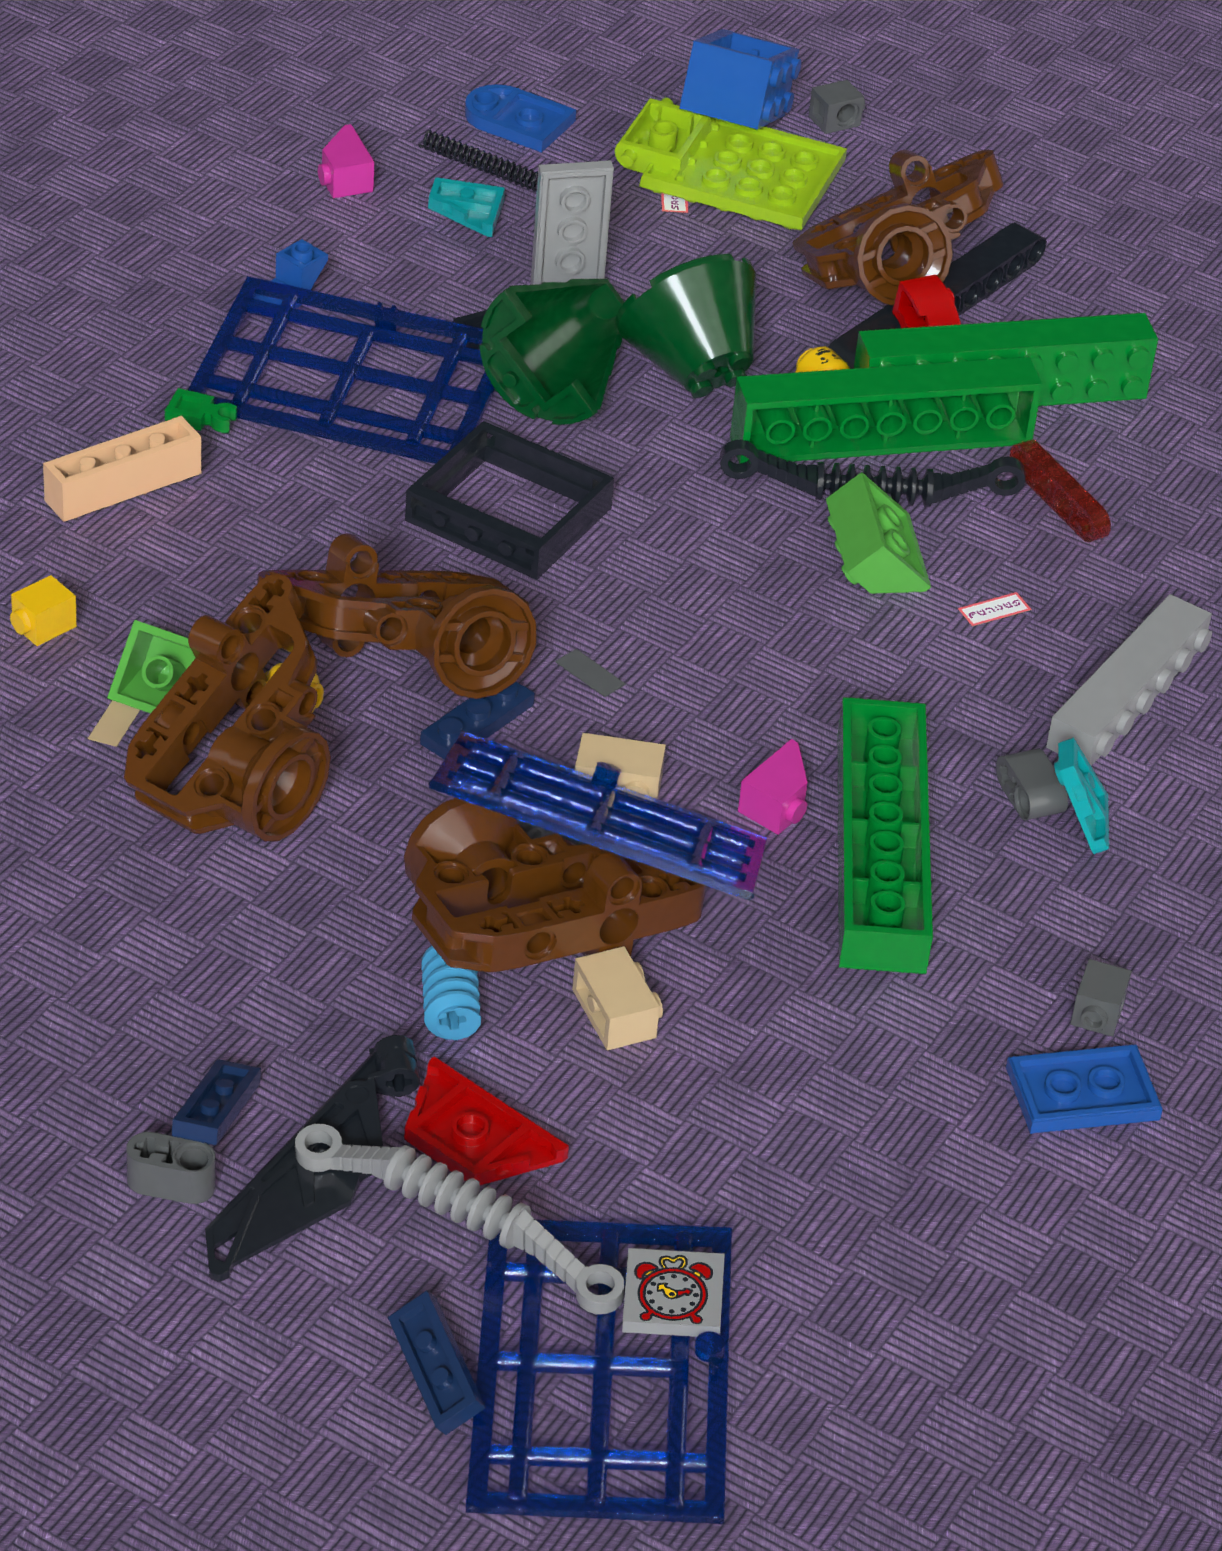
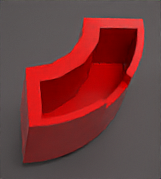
(925, 303)

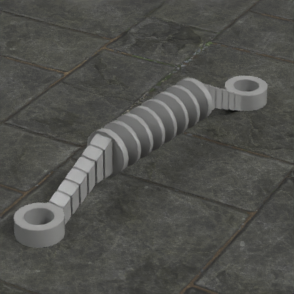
(516, 1226)

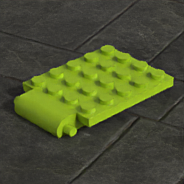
(728, 164)

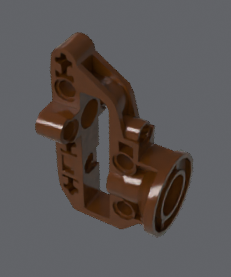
(915, 232)
(464, 623)
(268, 764)
(517, 901)

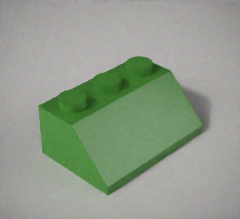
(876, 539)

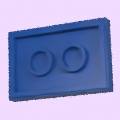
(1083, 1088)

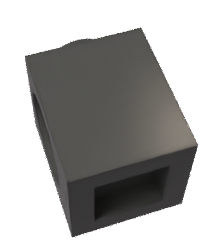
(836, 106)
(1101, 997)

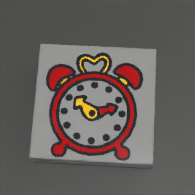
(673, 1292)

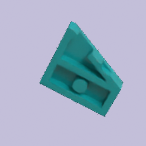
(468, 203)
(1085, 793)

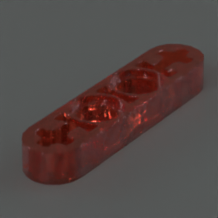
(1062, 492)

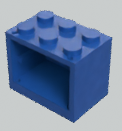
(740, 78)

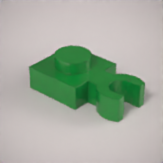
(200, 410)

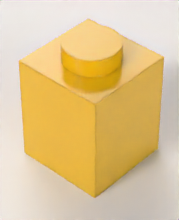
(43, 610)

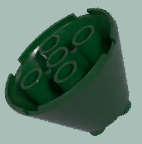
(696, 322)

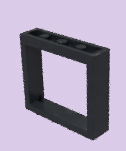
(495, 539)

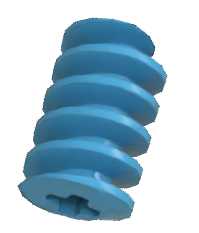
(449, 998)

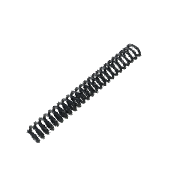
(483, 161)

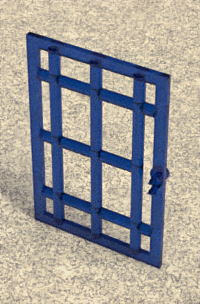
(383, 332)
(601, 813)
(603, 1366)

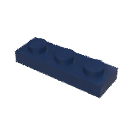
(478, 717)
(216, 1102)
(436, 1362)

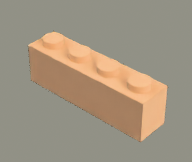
(122, 468)

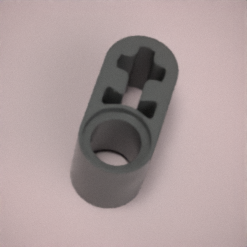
(1031, 784)
(170, 1167)

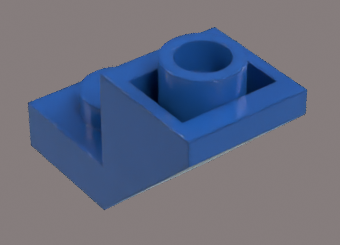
(298, 267)

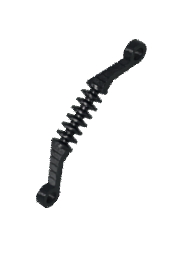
(815, 480)

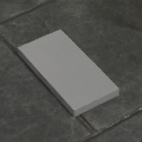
(571, 221)

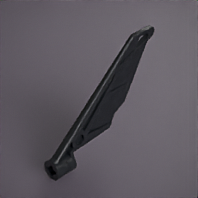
(288, 1197)

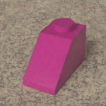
(346, 165)
(776, 790)

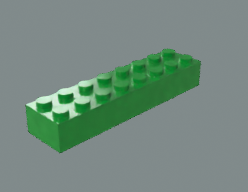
(1074, 356)
(887, 409)
(883, 837)

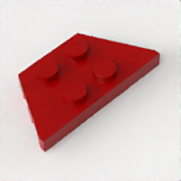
(475, 1130)

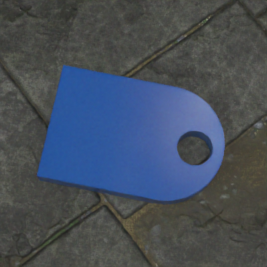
(518, 115)

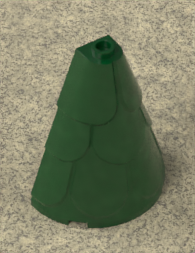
(552, 347)

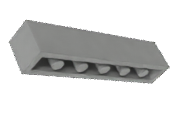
(1132, 678)

